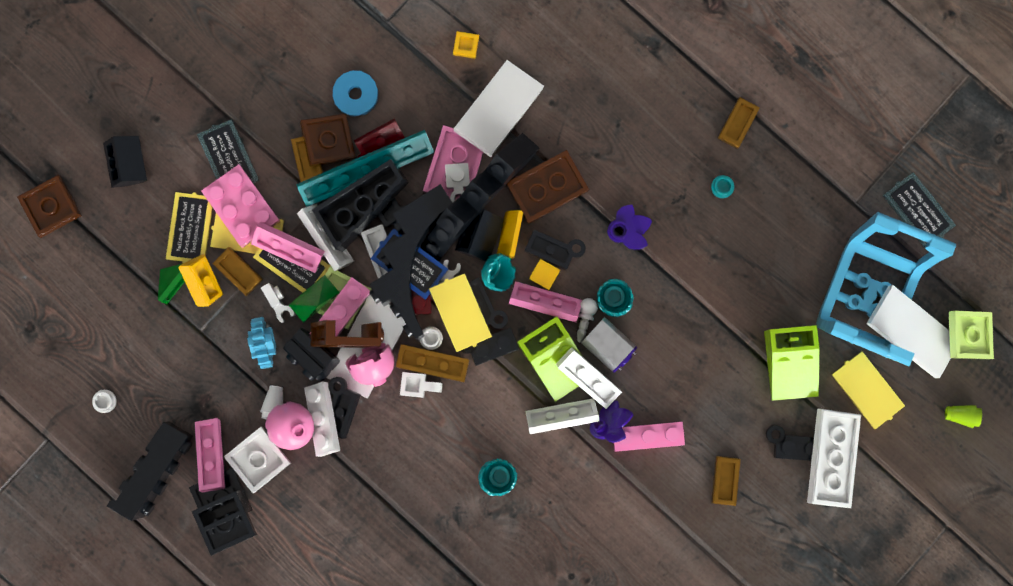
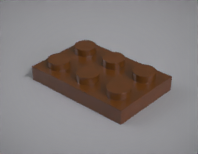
(547, 186)

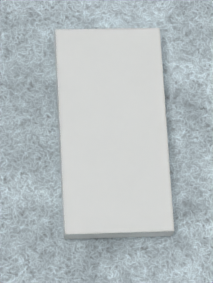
(498, 108)
(368, 314)
(912, 329)
(834, 458)

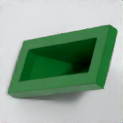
(169, 283)
(314, 299)

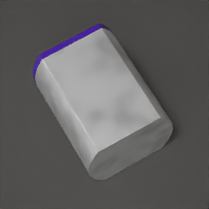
(609, 345)

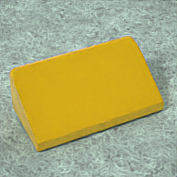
(510, 233)
(201, 281)

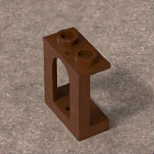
(324, 336)

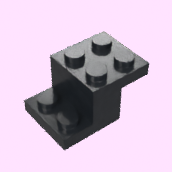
(223, 514)

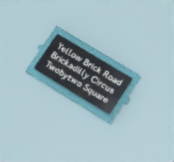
(226, 150)
(918, 207)

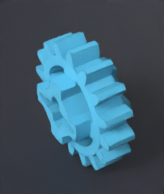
(261, 342)

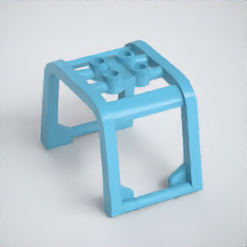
(938, 250)

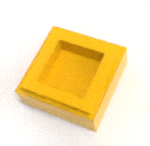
(466, 44)
(544, 274)

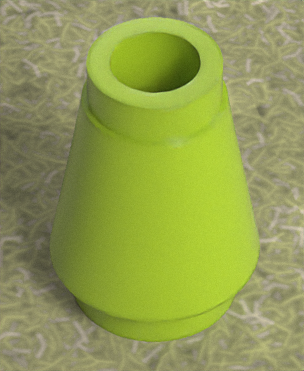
(965, 415)

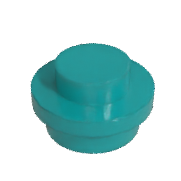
(722, 186)

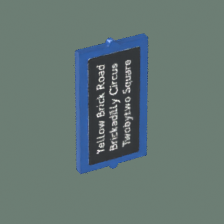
(425, 272)

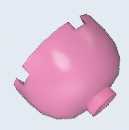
(372, 365)
(289, 426)

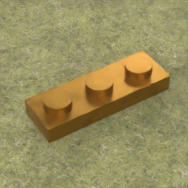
(432, 363)

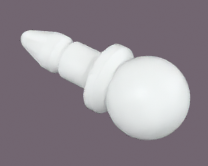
(588, 309)

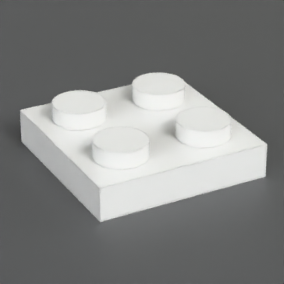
(257, 460)

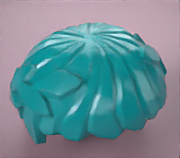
(498, 272)
(615, 297)
(497, 477)

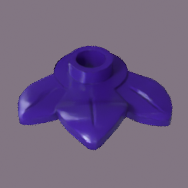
(632, 226)
(612, 422)

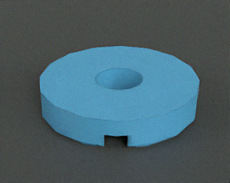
(352, 80)

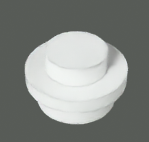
(432, 339)
(104, 401)

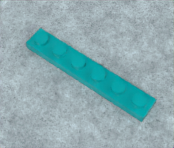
(338, 178)

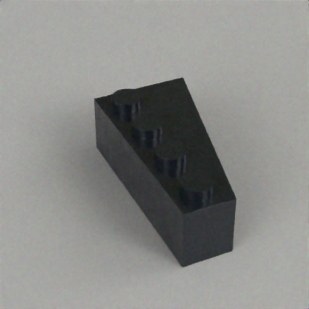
(359, 204)
(152, 472)

